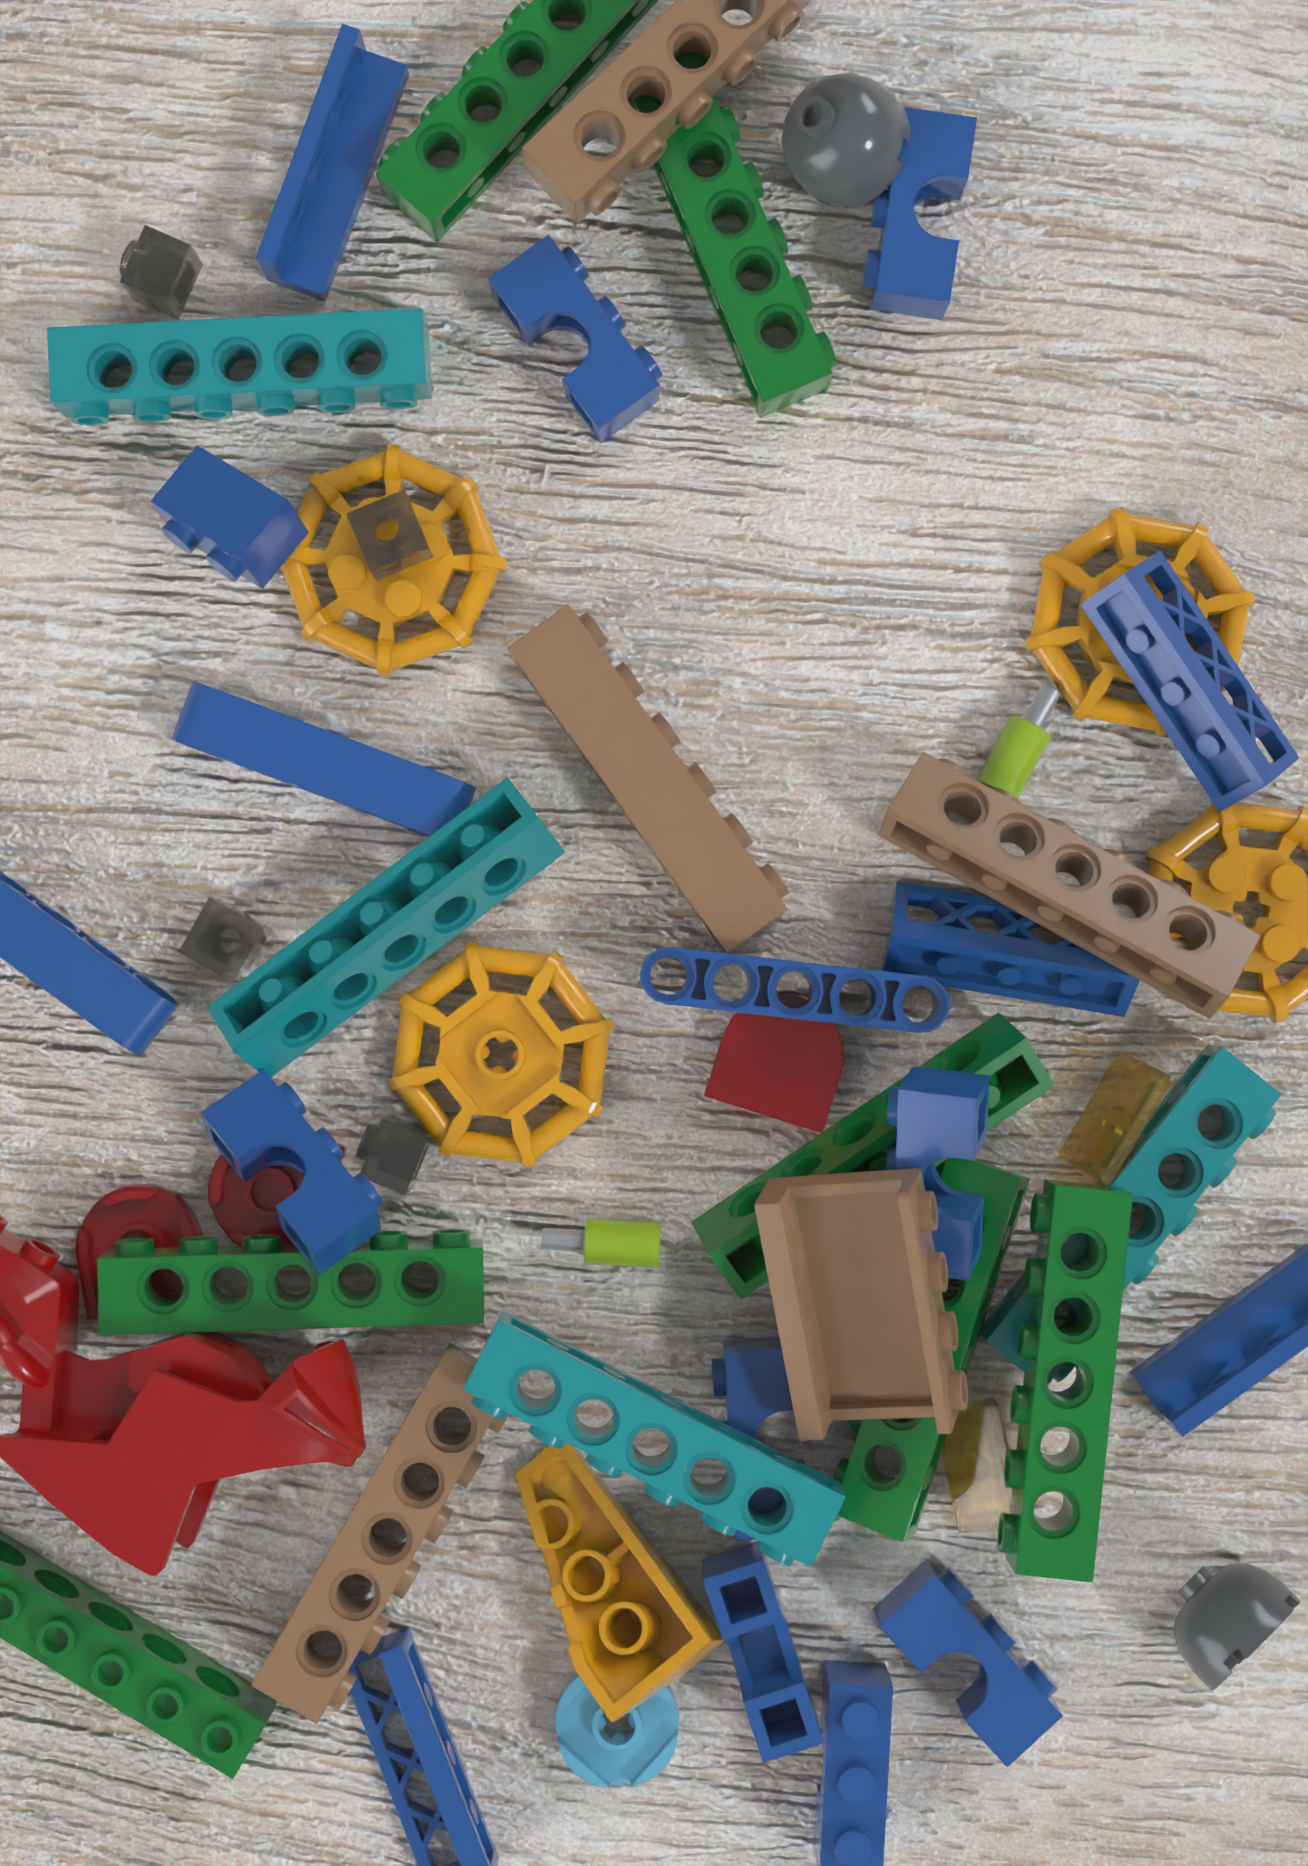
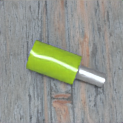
(1020, 746)
(609, 1242)

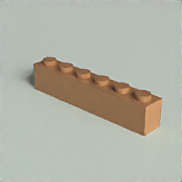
(647, 777)

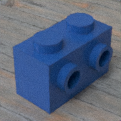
(229, 518)

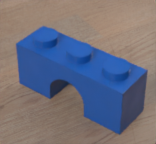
(913, 268)
(548, 293)
(936, 1119)
(265, 1128)
(754, 1387)
(761, 1651)
(1007, 1701)
(855, 1764)

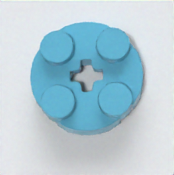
(617, 1756)

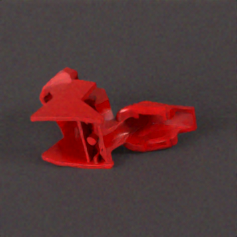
(148, 1434)

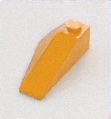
(619, 1598)

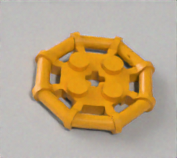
(1063, 570)
(402, 594)
(1242, 869)
(506, 1018)

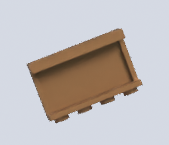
(860, 1299)

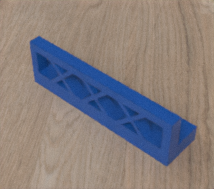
(331, 167)
(1185, 684)
(999, 963)
(1230, 1347)
(433, 1755)

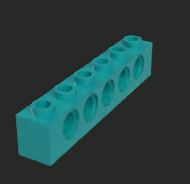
(87, 354)
(385, 930)
(1246, 1112)
(786, 1534)

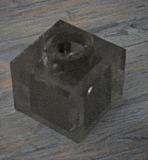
(159, 271)
(402, 551)
(205, 946)
(393, 1153)

